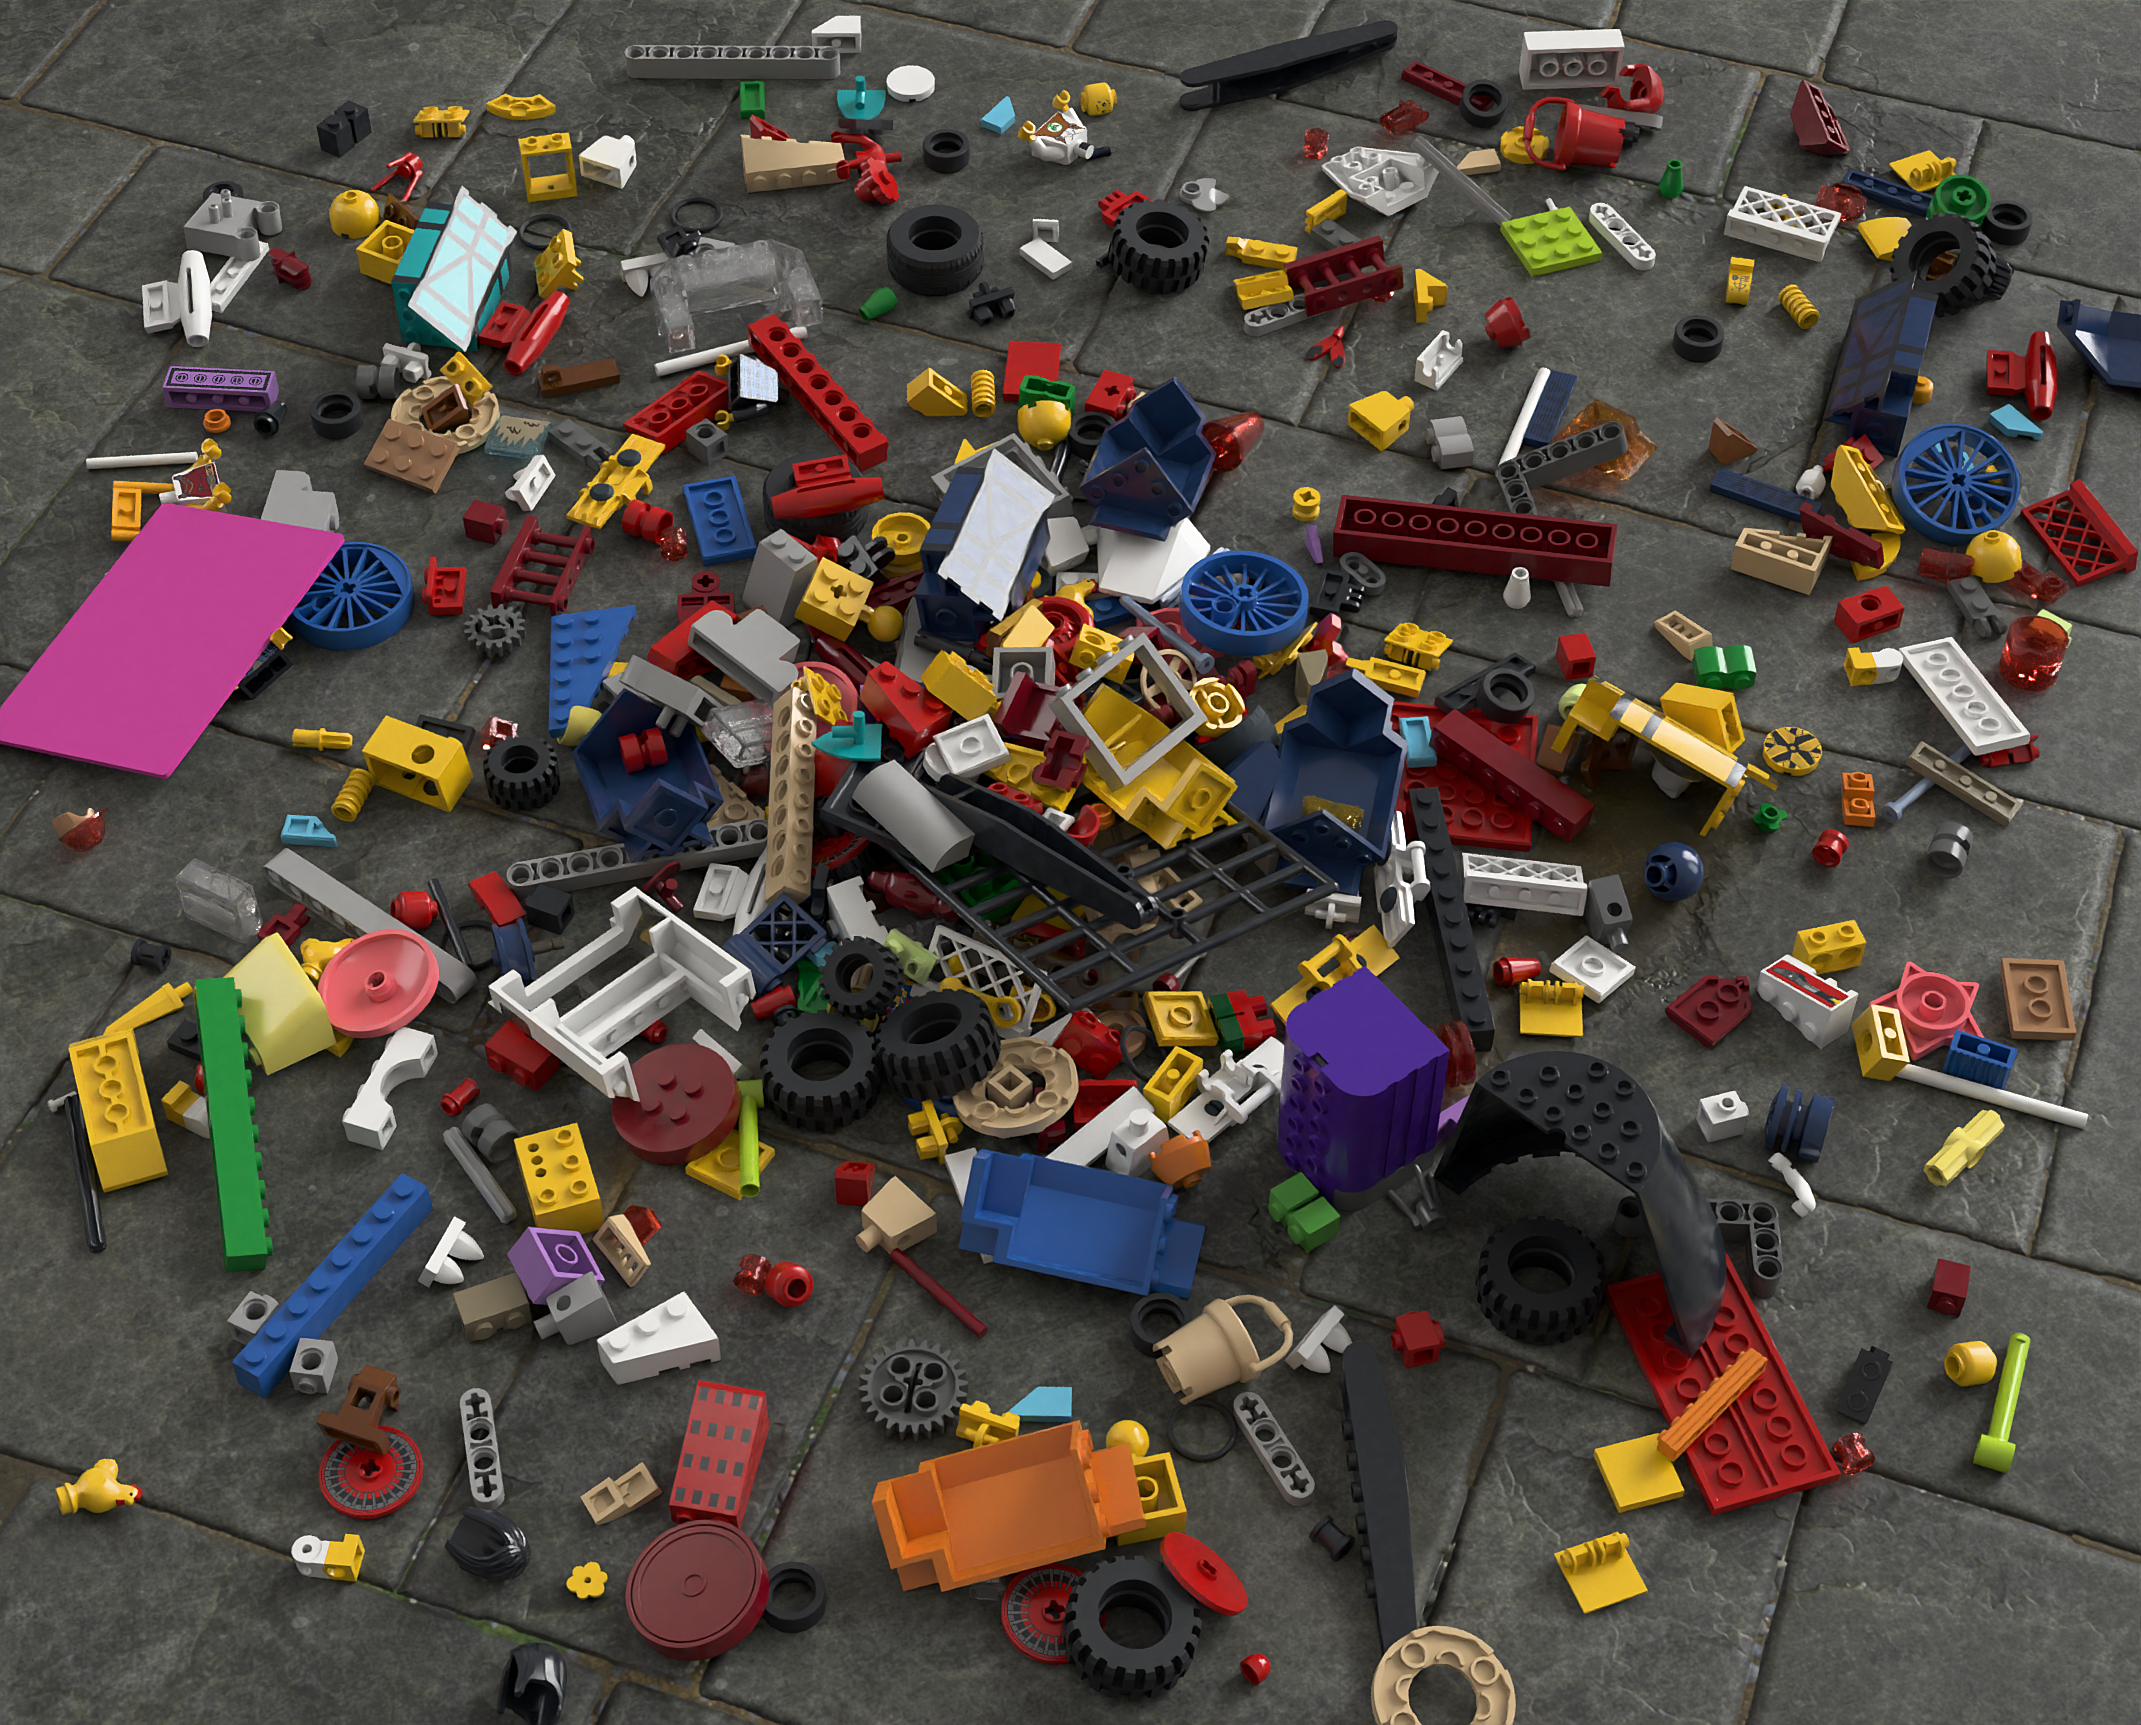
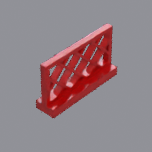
(2101, 526)

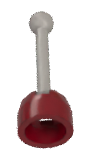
(1168, 982)

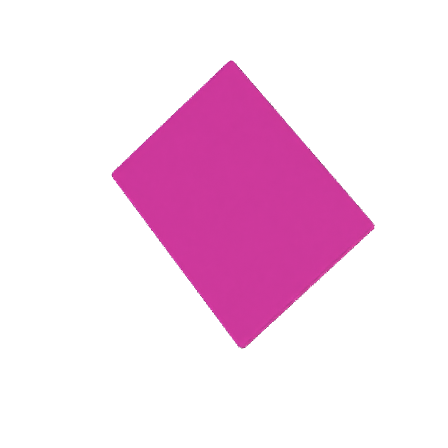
(164, 639)

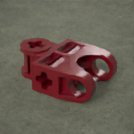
(704, 589)

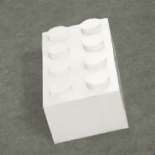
(1571, 59)

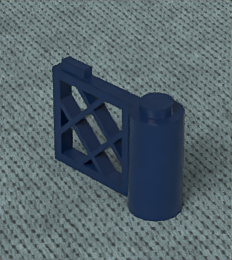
(765, 968)

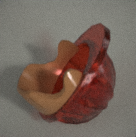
(80, 832)

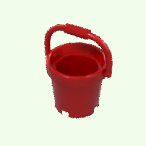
(1581, 136)

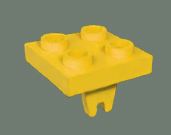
(557, 265)

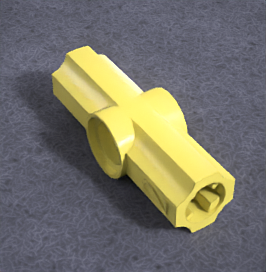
(1963, 1148)

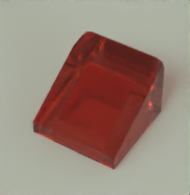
(495, 730)
(643, 1222)

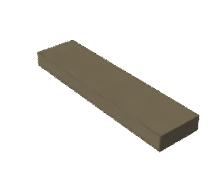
(1963, 784)

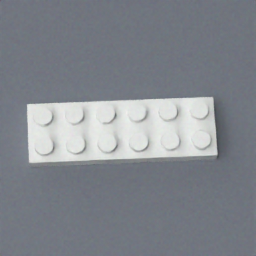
(1964, 696)

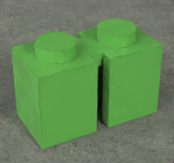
(1307, 1221)

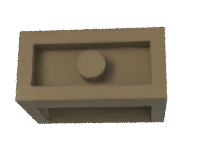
(1310, 670)

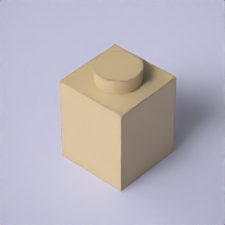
(1010, 1088)

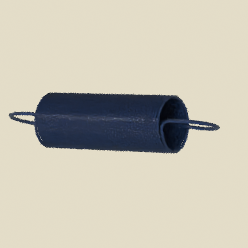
(1101, 152)

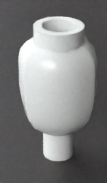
(1811, 483)

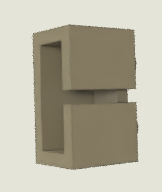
(492, 1306)

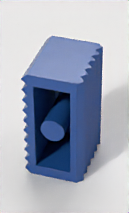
(1979, 1060)

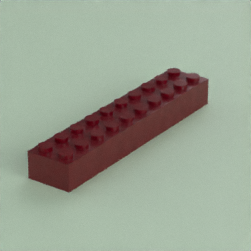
(1475, 540)

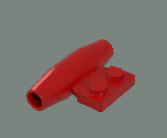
(525, 331)
(2034, 374)
(825, 490)

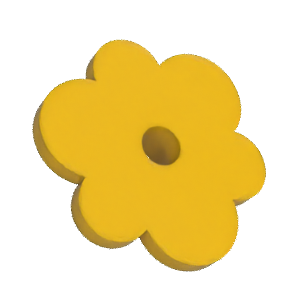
(590, 1573)

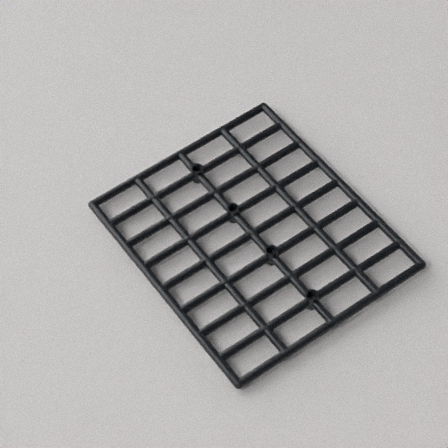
(1176, 919)

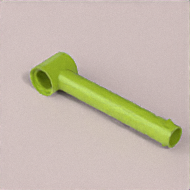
(752, 1099)
(1995, 1450)

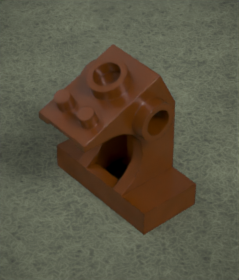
(358, 1425)

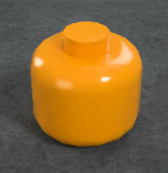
(1923, 390)

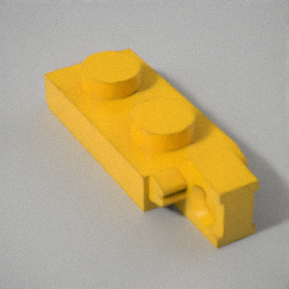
(1260, 252)
(1391, 675)

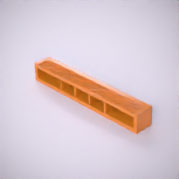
(1711, 1404)

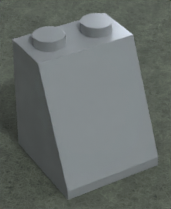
(779, 577)

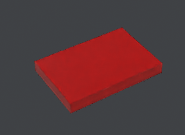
(1029, 359)

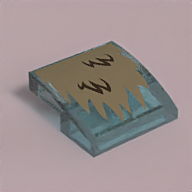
(517, 437)

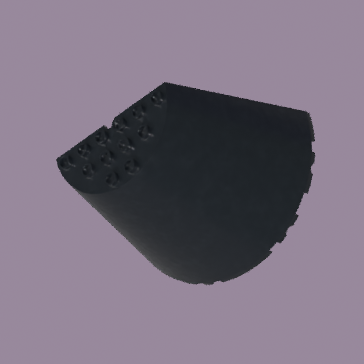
(1602, 1115)

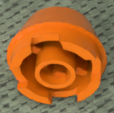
(1182, 1160)

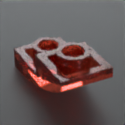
(2039, 586)

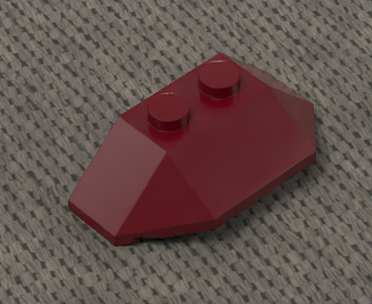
(1816, 122)

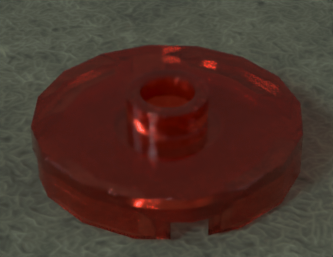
(1842, 199)

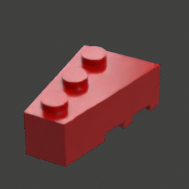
(676, 655)
(905, 708)

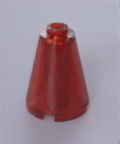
(1233, 438)

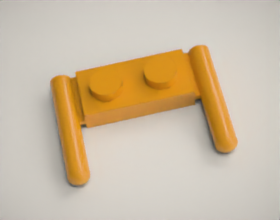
(127, 507)

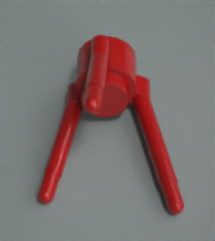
(408, 167)
(824, 550)

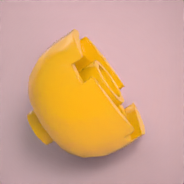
(354, 214)
(1044, 424)
(1995, 556)
(1219, 704)

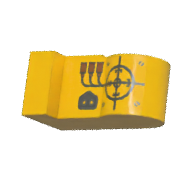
(1739, 280)

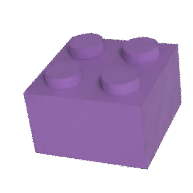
(550, 1261)

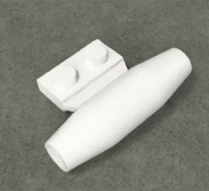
(184, 301)
(733, 893)

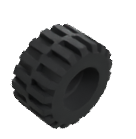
(521, 773)
(843, 964)

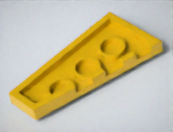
(1018, 776)

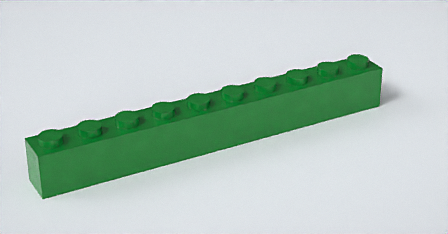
(230, 1125)

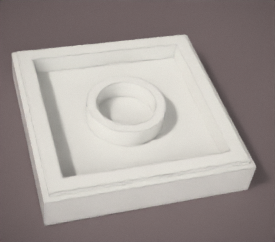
(972, 747)
(1593, 967)

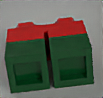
(1236, 1021)

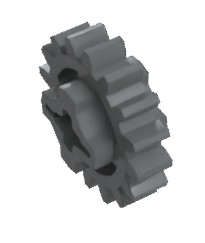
(495, 630)

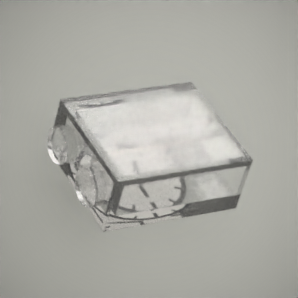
(741, 732)
(219, 901)

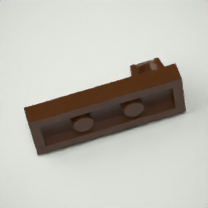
(576, 378)

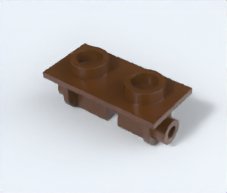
(400, 213)

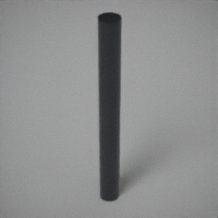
(450, 923)

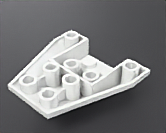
(1382, 178)
(1147, 566)

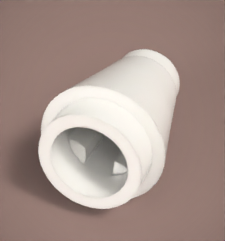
(1517, 591)

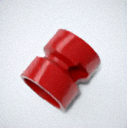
(646, 520)
(643, 750)

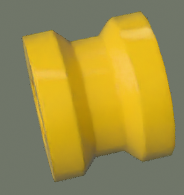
(1306, 504)

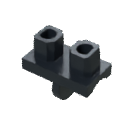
(989, 301)

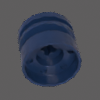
(1799, 1123)

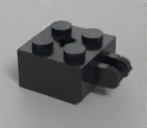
(866, 559)

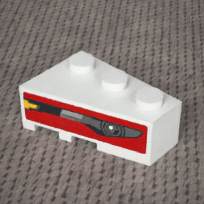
(1807, 1000)

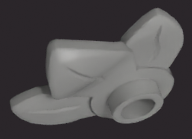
(1203, 195)

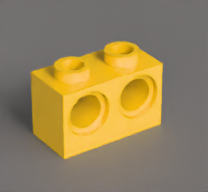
(1092, 645)
(1830, 947)

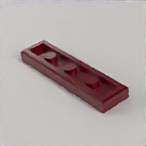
(1442, 85)

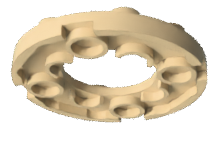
(467, 436)
(1049, 1106)
(1447, 1648)

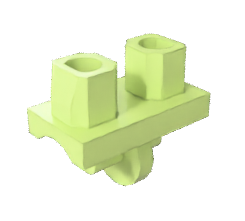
(913, 956)

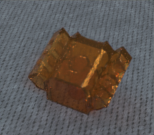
(1598, 413)

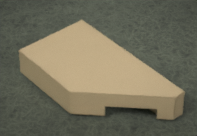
(1480, 162)

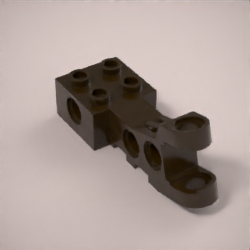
(1075, 987)

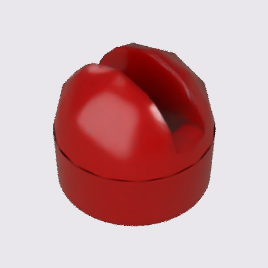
(1255, 1668)

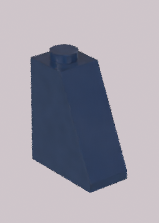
(1255, 776)

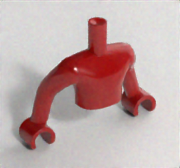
(871, 149)

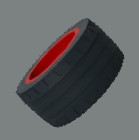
(1228, 746)

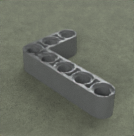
(1556, 462)
(1739, 1221)

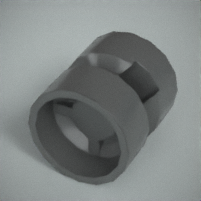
(379, 381)
(1949, 850)
(490, 1133)

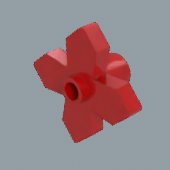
(1324, 639)

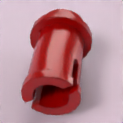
(656, 1032)
(454, 1102)

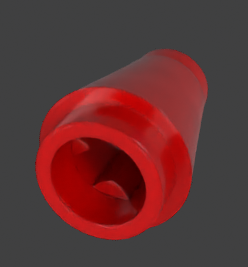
(1514, 970)
(771, 1001)

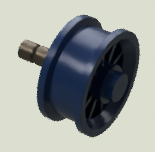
(516, 951)

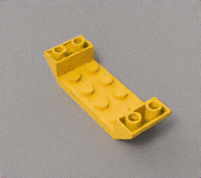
(117, 1110)

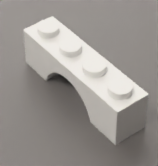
(405, 1058)

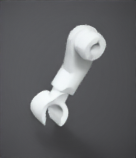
(1802, 1190)

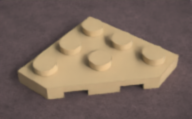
(735, 805)

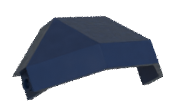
(2105, 341)

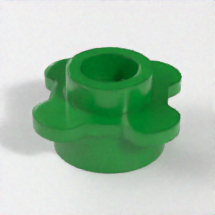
(1769, 818)

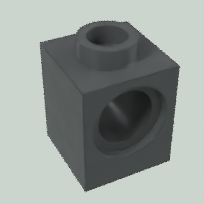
(707, 442)

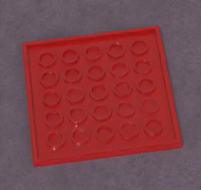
(1471, 810)

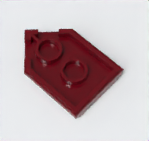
(1712, 1008)

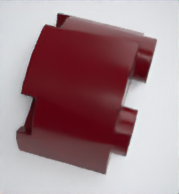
(1063, 762)

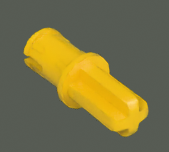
(321, 739)

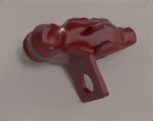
(907, 892)

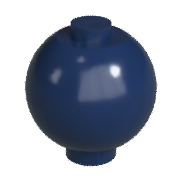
(1673, 871)

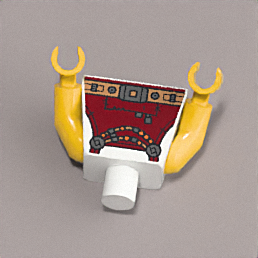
(200, 484)

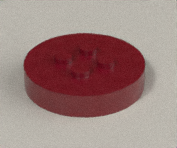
(683, 1107)
(697, 1590)

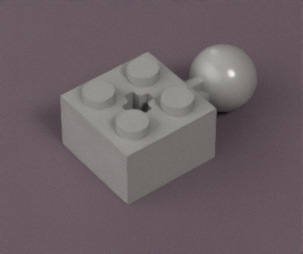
(1035, 661)

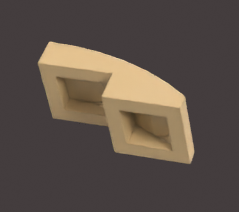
(616, 1498)

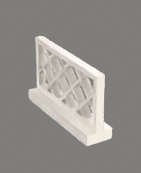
(1779, 233)
(1528, 891)
(1022, 1027)

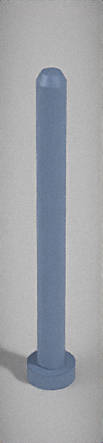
(1203, 662)
(1893, 811)

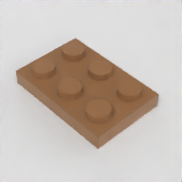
(412, 456)
(2037, 999)

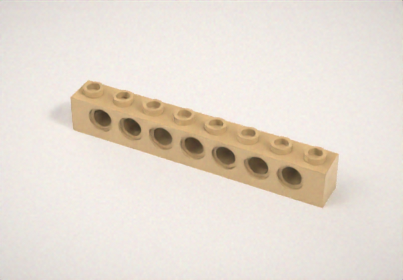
(791, 798)

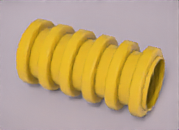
(1798, 306)
(983, 393)
(353, 795)

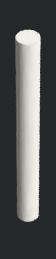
(141, 460)

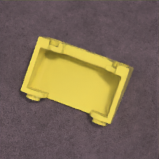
(280, 1007)

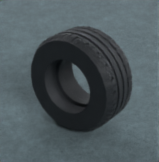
(938, 228)
(836, 525)

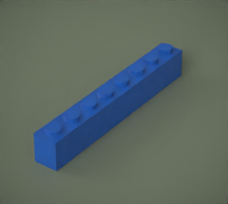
(333, 1284)

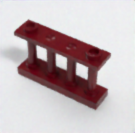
(1342, 261)
(523, 553)

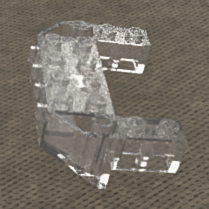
(729, 280)

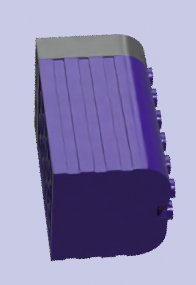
(1359, 1092)

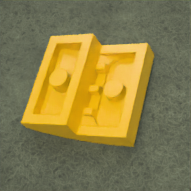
(1883, 235)
(1263, 289)

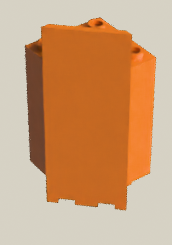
(1007, 1507)

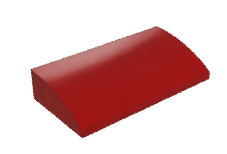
(680, 409)

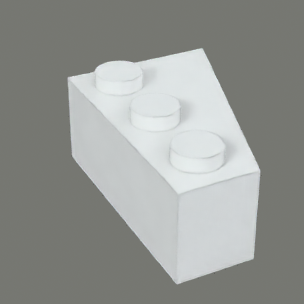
(851, 913)
(657, 1341)

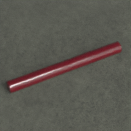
(938, 1292)

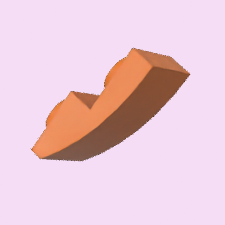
(1857, 799)

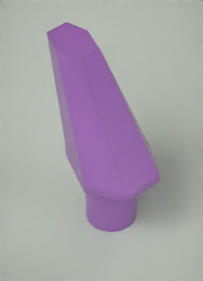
(1314, 544)

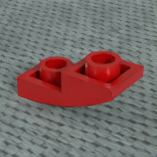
(497, 899)

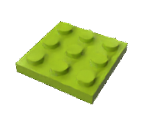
(1551, 241)

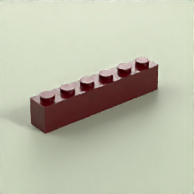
(1511, 775)

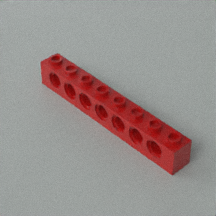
(818, 393)

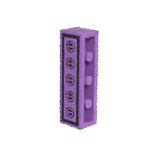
(220, 388)

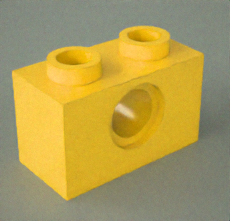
(1880, 1042)
(1173, 1083)

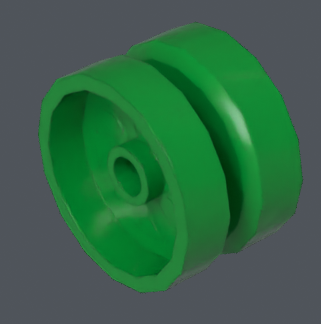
(1961, 196)

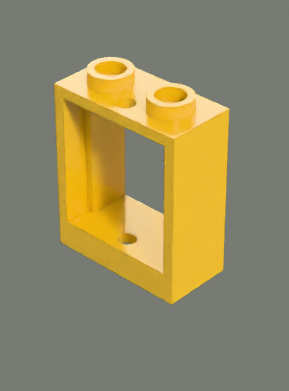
(539, 188)

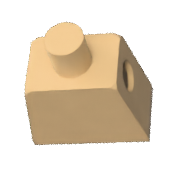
(895, 1219)

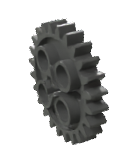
(883, 1384)

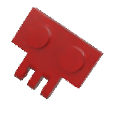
(1115, 203)

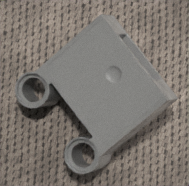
(230, 225)
(670, 693)

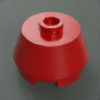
(1506, 324)

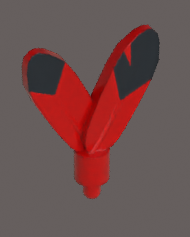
(1332, 344)

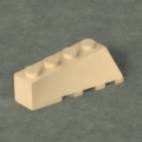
(788, 163)

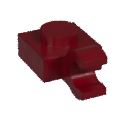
(286, 926)

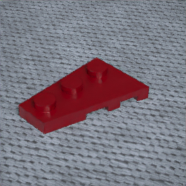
(1845, 543)

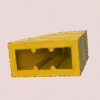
(1705, 712)

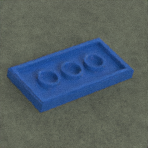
(719, 520)

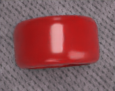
(1067, 619)

